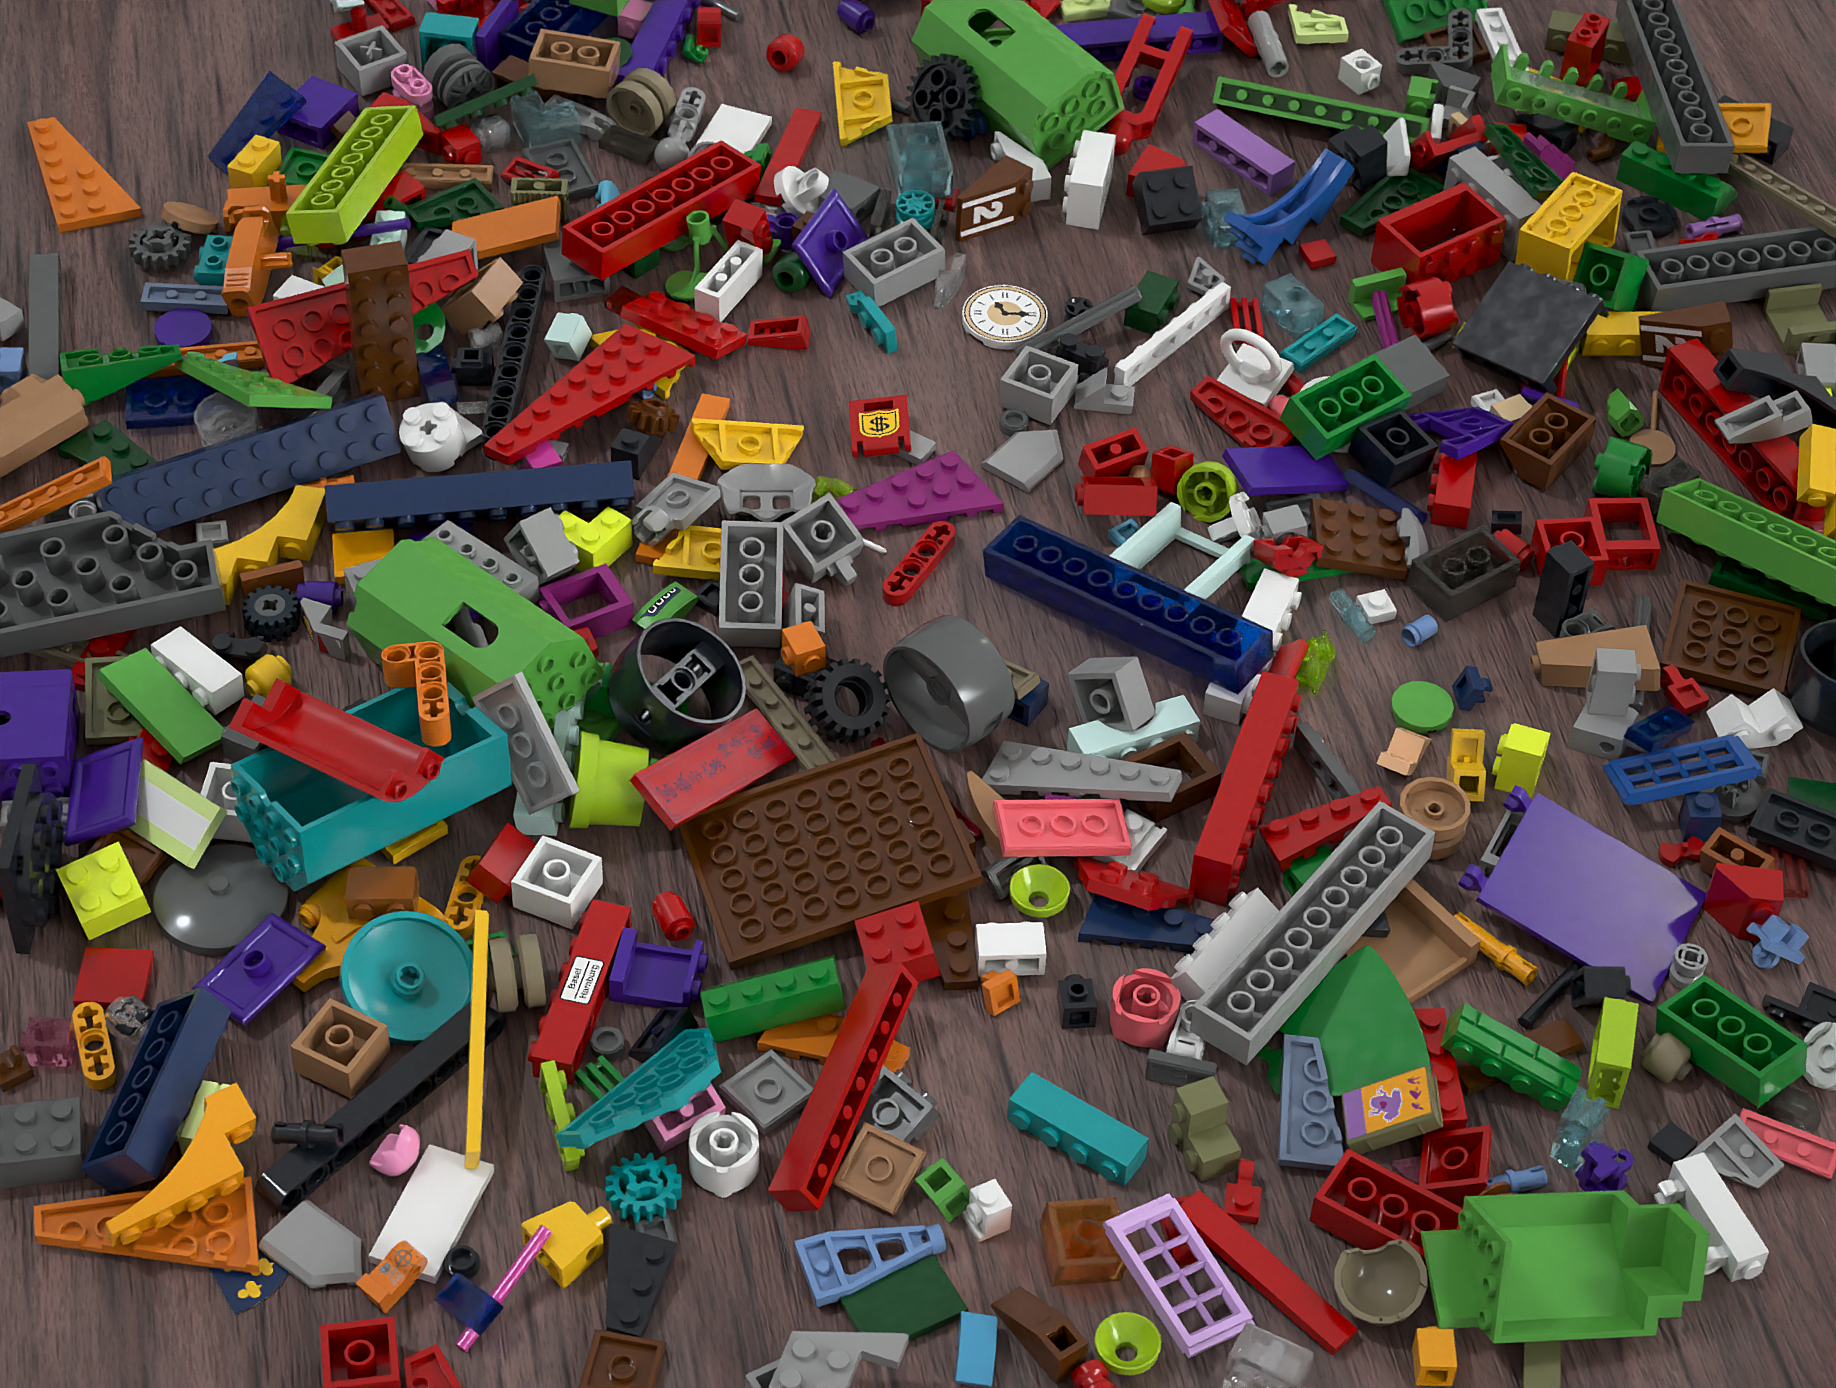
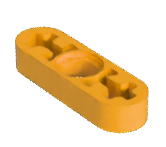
(456, 906)
(103, 1055)

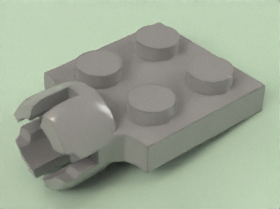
(672, 506)

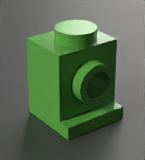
(1421, 95)
(944, 1189)

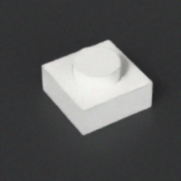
(1377, 606)

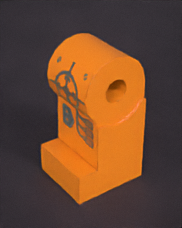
(393, 1276)

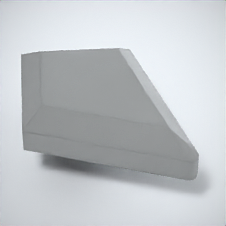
(1204, 277)

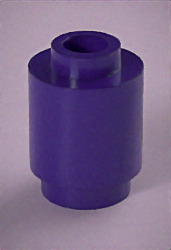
(856, 15)
(321, 591)

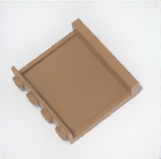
(1423, 942)

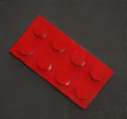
(684, 325)

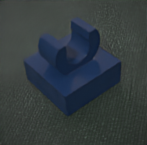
(1470, 688)

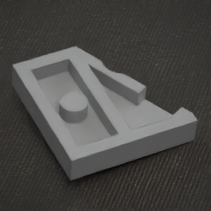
(1739, 1154)

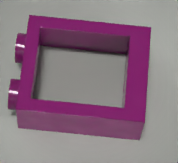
(598, 579)

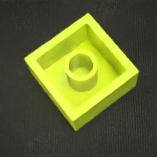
(103, 890)

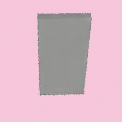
(534, 755)

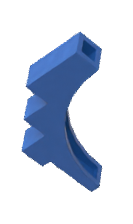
(1284, 220)

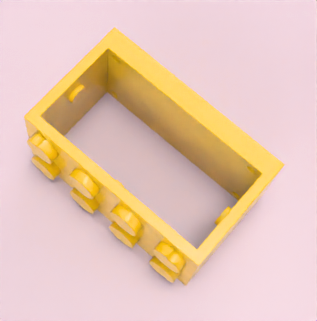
(1572, 215)

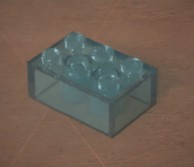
(919, 159)

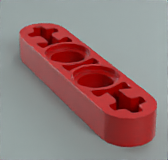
(915, 561)

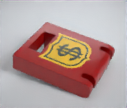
(879, 425)

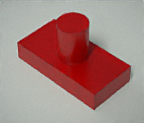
(358, 24)

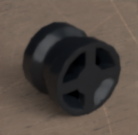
(1076, 306)

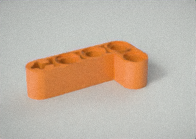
(422, 667)

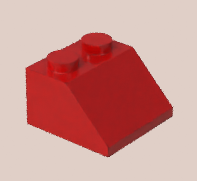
(1743, 896)

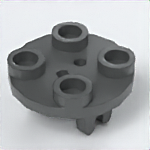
(1737, 799)

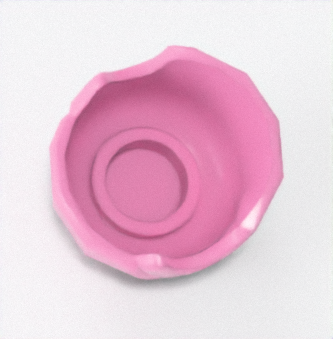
(397, 1152)

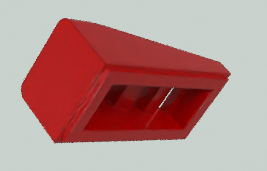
(789, 333)

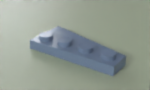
(1306, 1111)

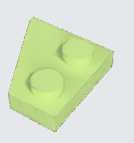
(1317, 27)

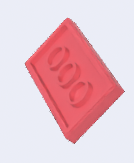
(1061, 827)

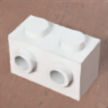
(1010, 947)

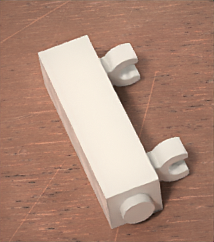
(1707, 1199)

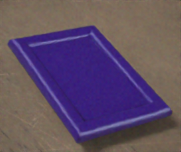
(825, 239)
(104, 792)
(260, 967)

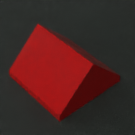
(1456, 1162)

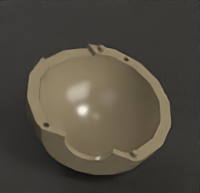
(1381, 1283)

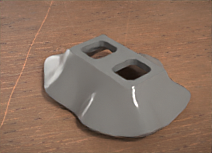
(766, 484)

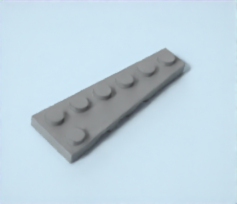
(1050, 770)

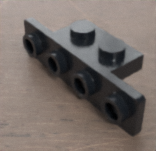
(1815, 1007)

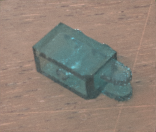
(1578, 1127)

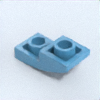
(975, 1349)

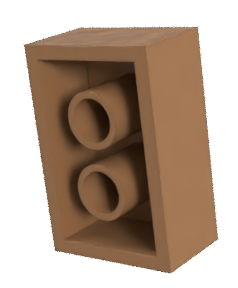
(575, 63)

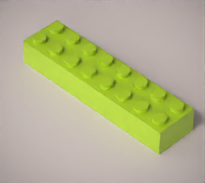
(354, 175)

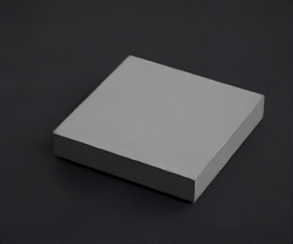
(767, 1092)

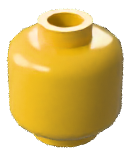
(263, 673)

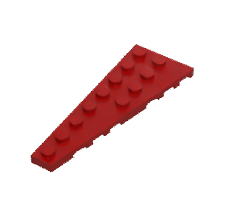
(313, 326)
(596, 385)

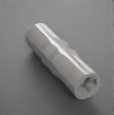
(1268, 44)

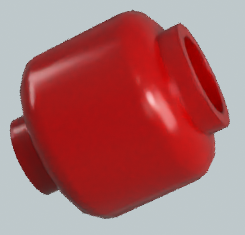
(785, 52)

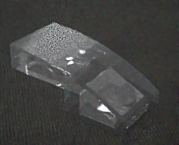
(949, 282)

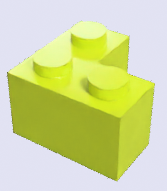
(601, 539)
(1521, 758)

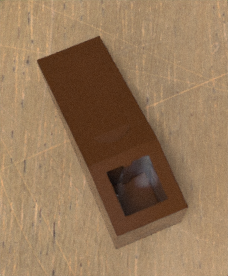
(515, 69)
(1043, 1332)

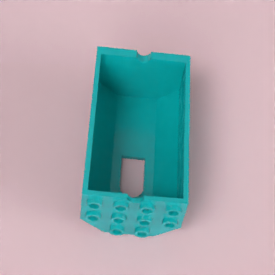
(318, 824)

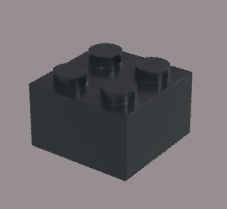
(1167, 200)
(1392, 448)

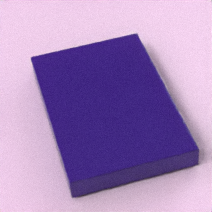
(487, 36)

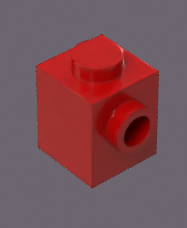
(460, 146)
(1169, 466)

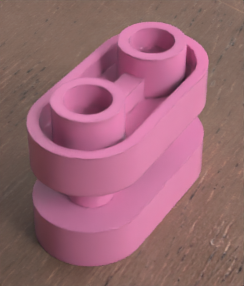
(414, 87)

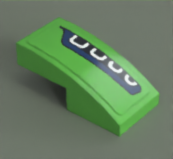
(671, 602)

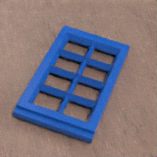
(1738, 754)

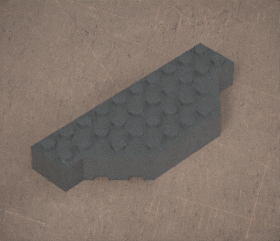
(98, 580)

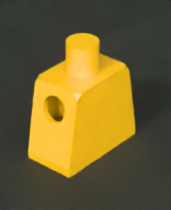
(574, 1240)

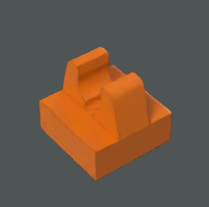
(1000, 991)

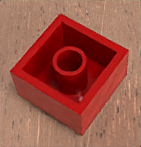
(1581, 531)
(899, 937)
(360, 1354)

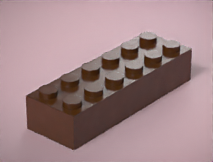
(381, 320)

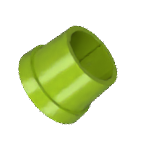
(604, 785)

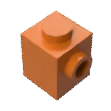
(803, 648)

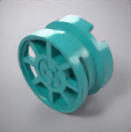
(918, 208)

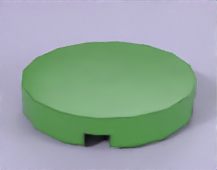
(1422, 707)

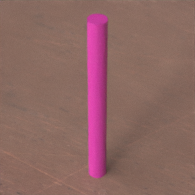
(510, 1279)

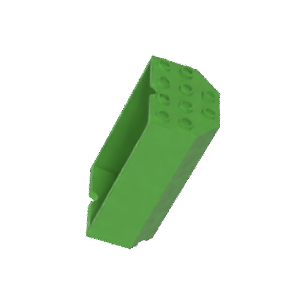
(1033, 84)
(427, 583)

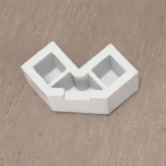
(1758, 725)

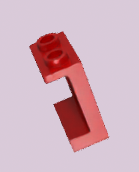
(1427, 154)

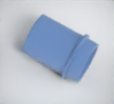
(1419, 630)

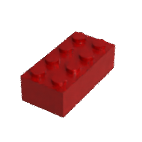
(1378, 1206)

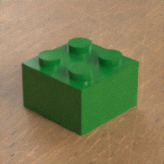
(1611, 275)

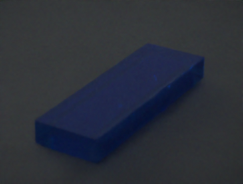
(437, 376)
(1382, 493)
(1659, 729)

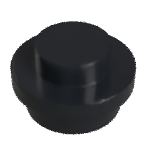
(462, 1260)

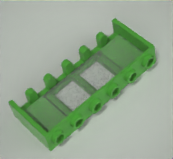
(1568, 102)

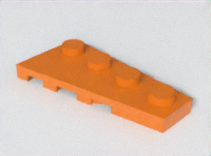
(815, 1039)

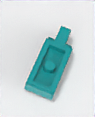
(874, 319)

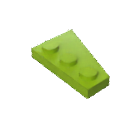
(552, 1084)

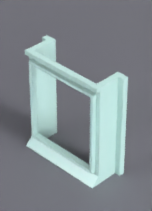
(1164, 529)

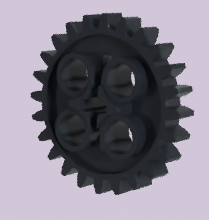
(944, 94)

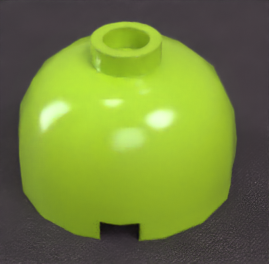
(1207, 490)

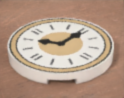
(1004, 316)

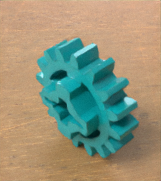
(643, 1187)

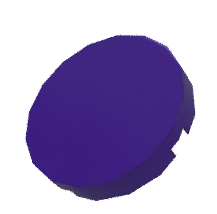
(183, 327)

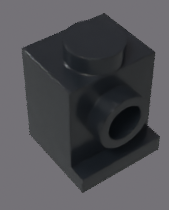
(1076, 995)

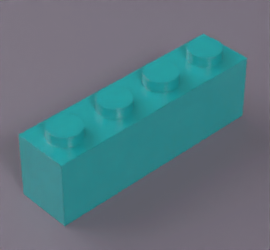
(1077, 1129)

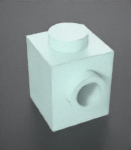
(568, 336)

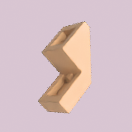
(1404, 751)

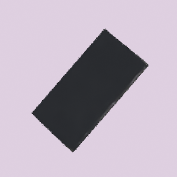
(662, 1029)

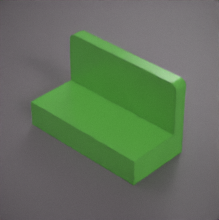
(1362, 291)

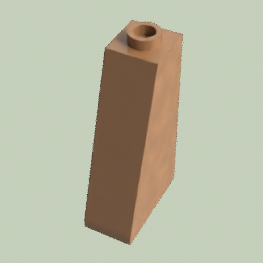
(1570, 659)

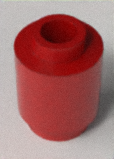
(1516, 546)
(672, 916)

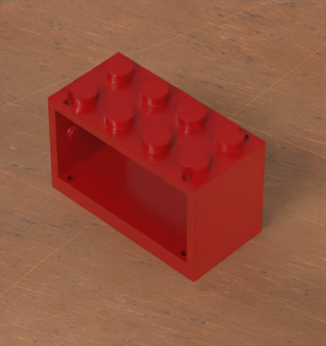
(1432, 220)

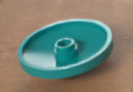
(407, 974)

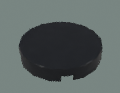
(1648, 214)

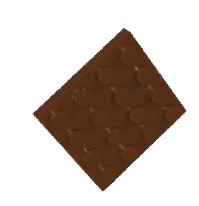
(1730, 638)

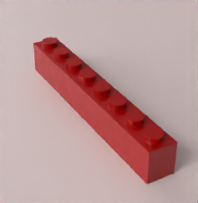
(843, 1087)

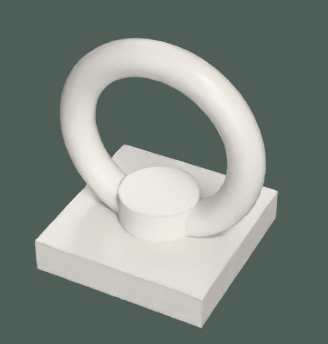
(1253, 371)

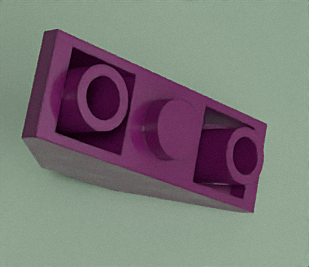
(1551, 155)

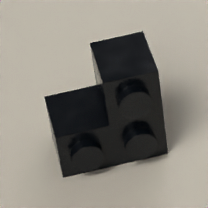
(1364, 151)

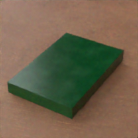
(905, 1301)

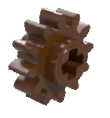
(652, 416)

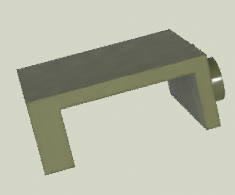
(1797, 317)

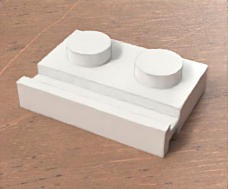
(1144, 839)

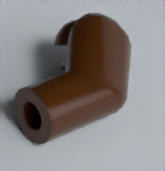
(1605, 150)

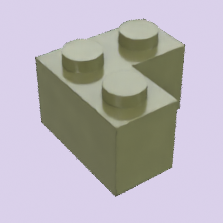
(1202, 1131)

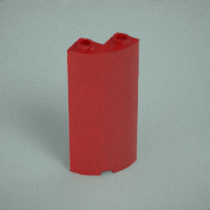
(337, 743)

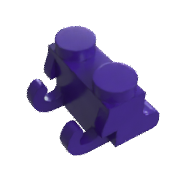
(1601, 1170)

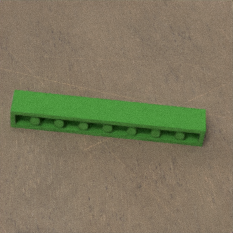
(1312, 107)

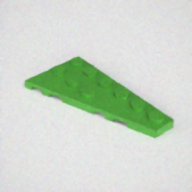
(249, 387)

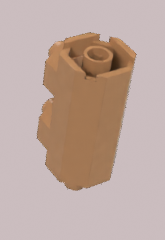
(36, 418)

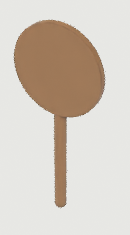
(1660, 443)

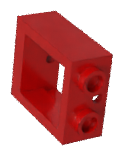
(1586, 47)
(1117, 495)
(1639, 553)

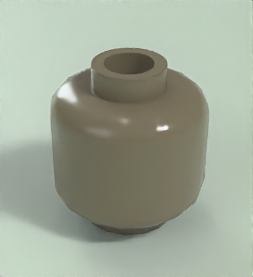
(1666, 1058)

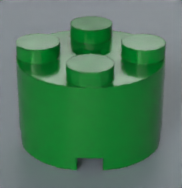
(1621, 468)

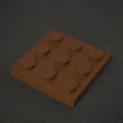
(1358, 538)

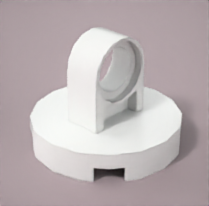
(800, 189)
(1243, 521)
(1821, 1056)

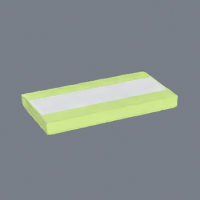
(175, 815)

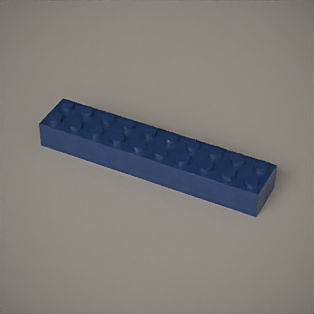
(252, 465)
(479, 496)

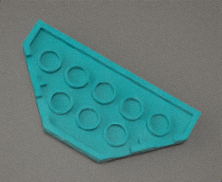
(651, 1090)

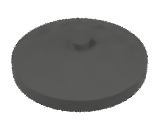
(218, 901)

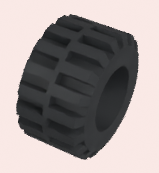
(863, 684)

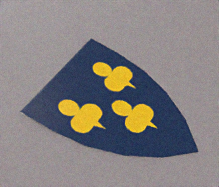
(246, 1288)

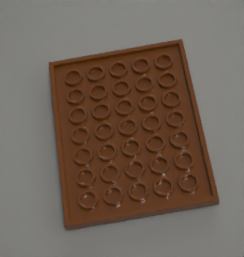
(827, 850)

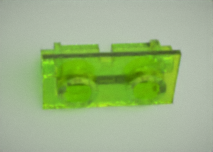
(1316, 662)

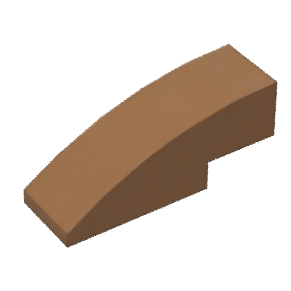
(980, 802)

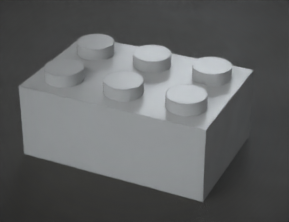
(894, 262)

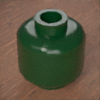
(790, 273)

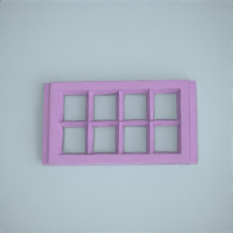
(1143, 1217)

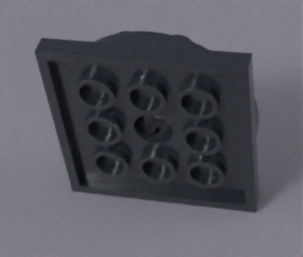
(30, 858)

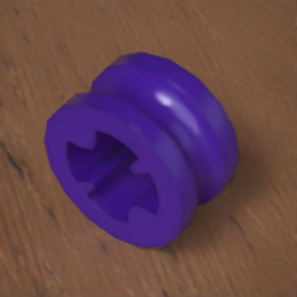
(1142, 87)

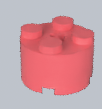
(1144, 1008)

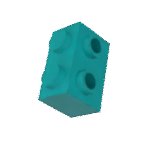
(213, 260)

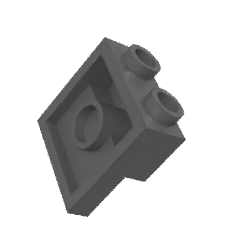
(898, 1107)

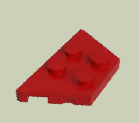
(1129, 887)

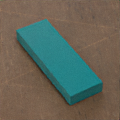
(1319, 342)

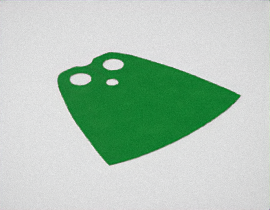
(1361, 1025)

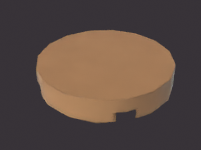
(190, 217)

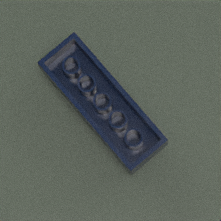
(156, 1091)

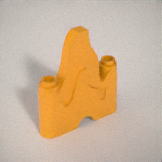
(335, 929)

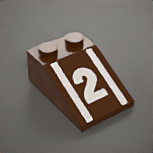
(995, 199)
(1666, 329)

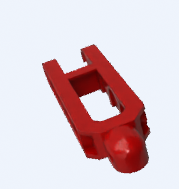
(1132, 126)

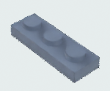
(178, 296)

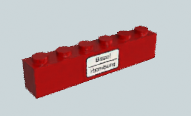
(581, 989)

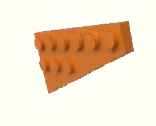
(75, 182)
(214, 1236)

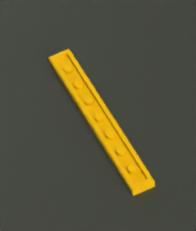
(476, 1040)

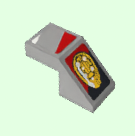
(324, 636)

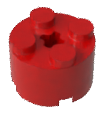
(1427, 307)

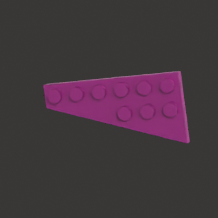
(921, 496)

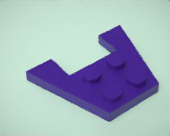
(1464, 428)

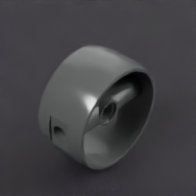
(949, 683)

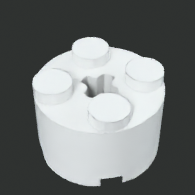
(432, 436)
(724, 1152)

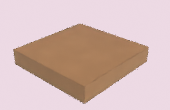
(879, 1169)

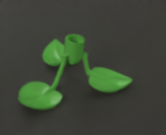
(682, 283)

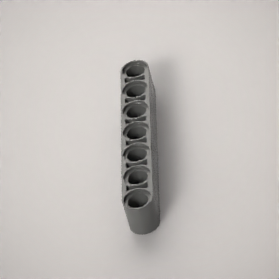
(45, 314)

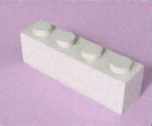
(1227, 940)

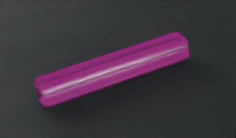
(1384, 318)

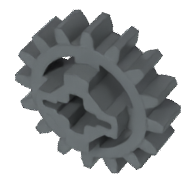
(160, 245)

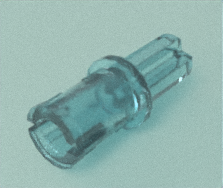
(1352, 615)

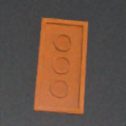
(512, 227)

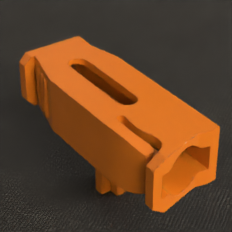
(276, 198)
(251, 260)

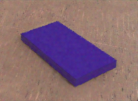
(1284, 471)

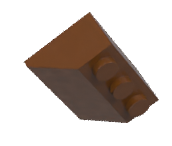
(1547, 440)

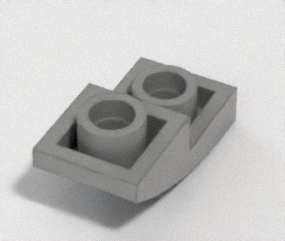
(1412, 534)

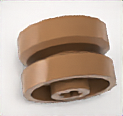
(1439, 807)

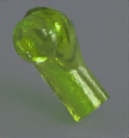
(835, 485)

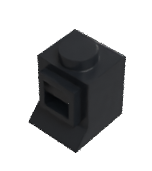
(473, 366)

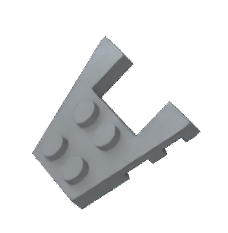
(833, 1357)

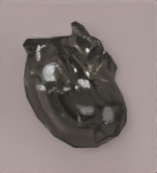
(1793, 1108)

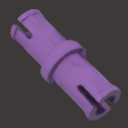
(1715, 224)

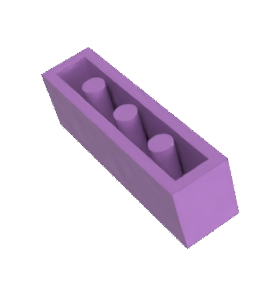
(1243, 152)

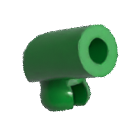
(692, 51)

